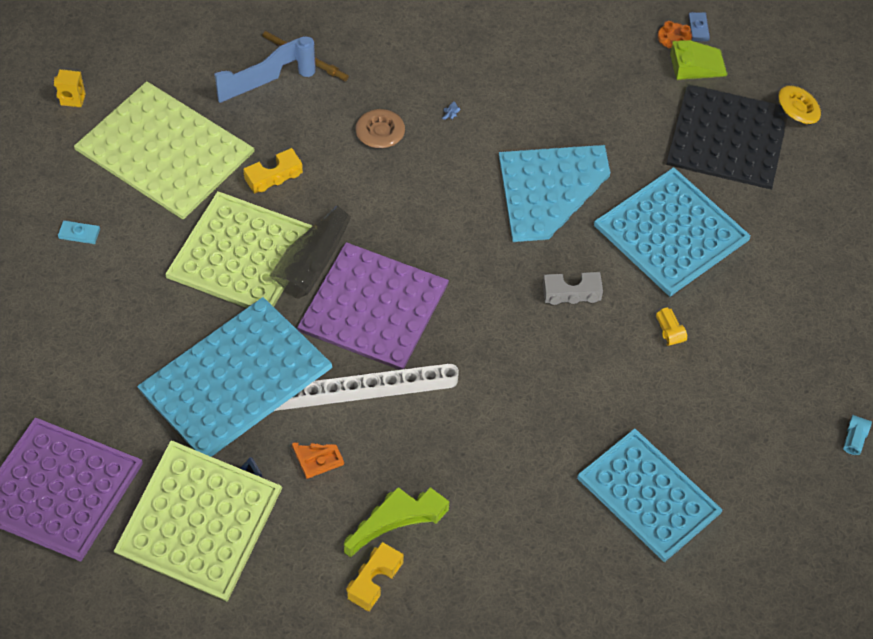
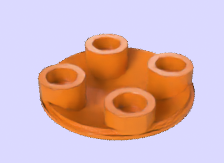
(673, 32)

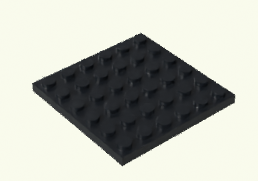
(728, 136)

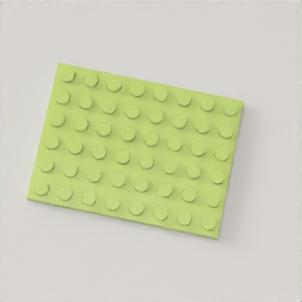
(164, 149)

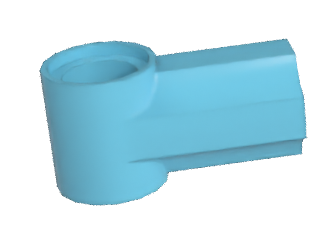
(857, 432)

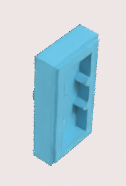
(79, 232)

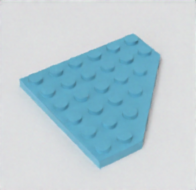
(549, 186)

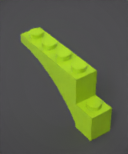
(397, 512)

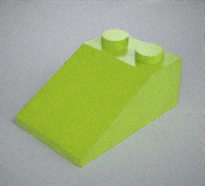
(696, 60)

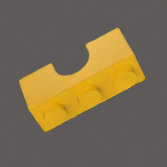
(261, 179)
(383, 561)

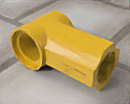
(671, 329)

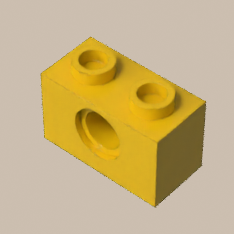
(70, 88)

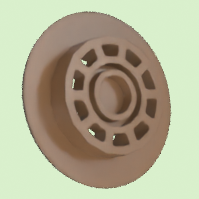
(380, 132)

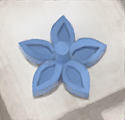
(451, 111)

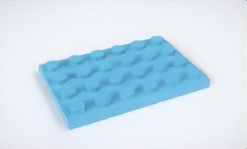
(649, 494)

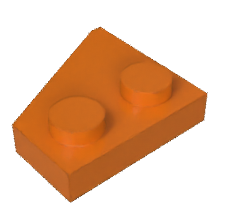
(317, 458)

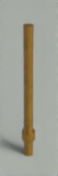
(331, 69)

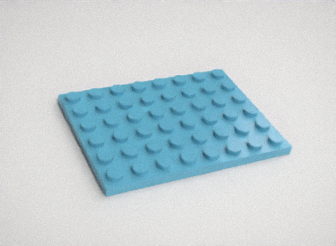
(234, 378)

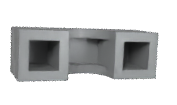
(558, 291)

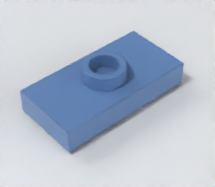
(698, 26)

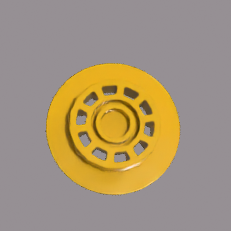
(799, 104)

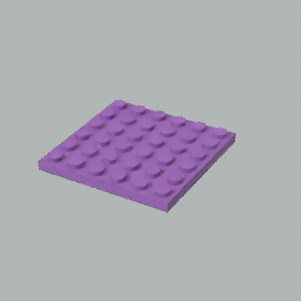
(373, 306)
(62, 488)

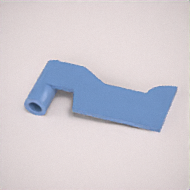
(301, 49)

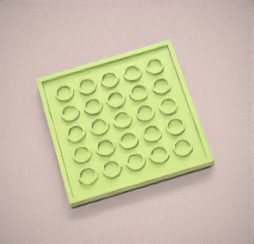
(236, 251)
(198, 520)

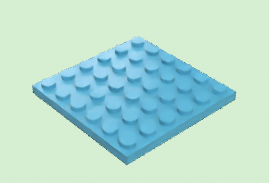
(672, 231)

